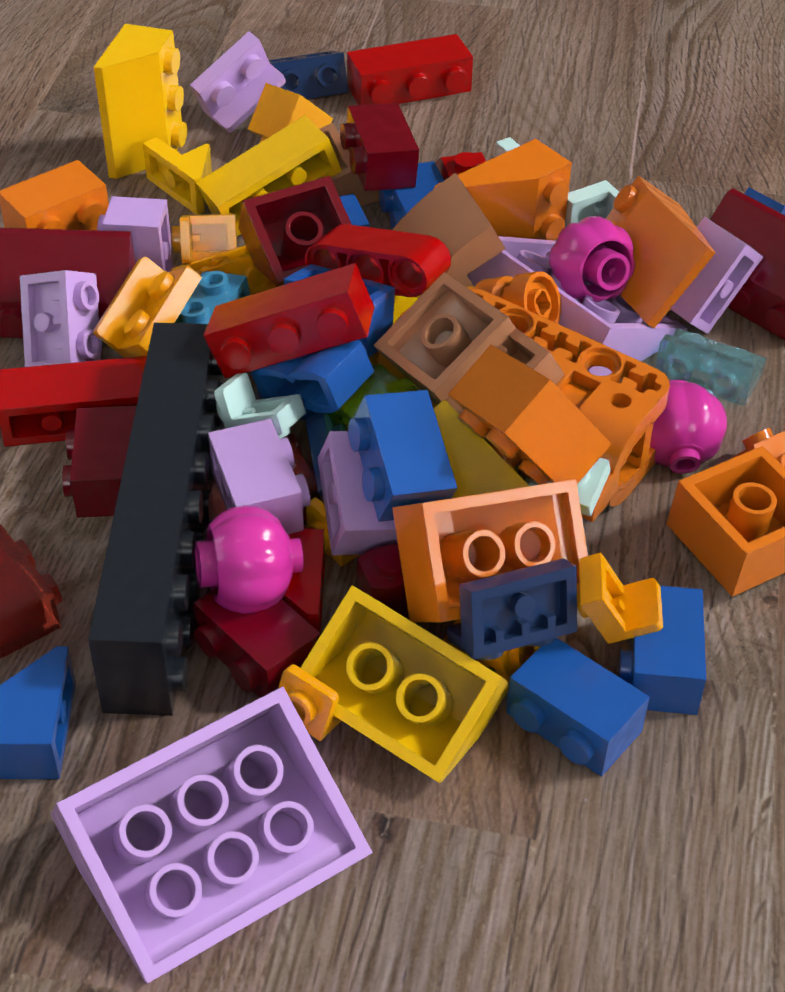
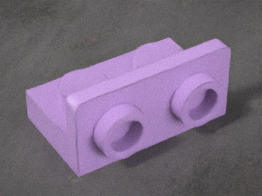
(235, 83)
(59, 317)

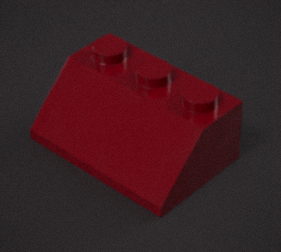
(762, 229)
(51, 250)

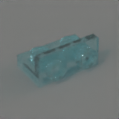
(715, 366)

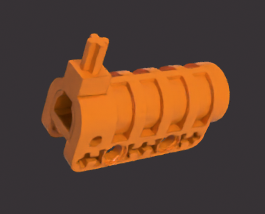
(616, 404)

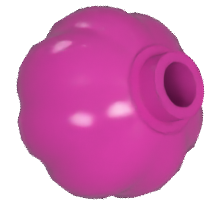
(595, 252)
(688, 428)
(247, 559)

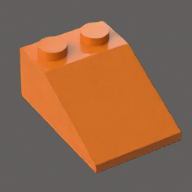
(522, 191)
(665, 249)
(483, 537)

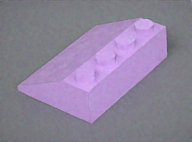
(607, 321)
(210, 833)

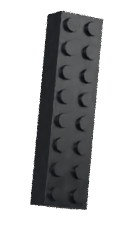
(157, 518)

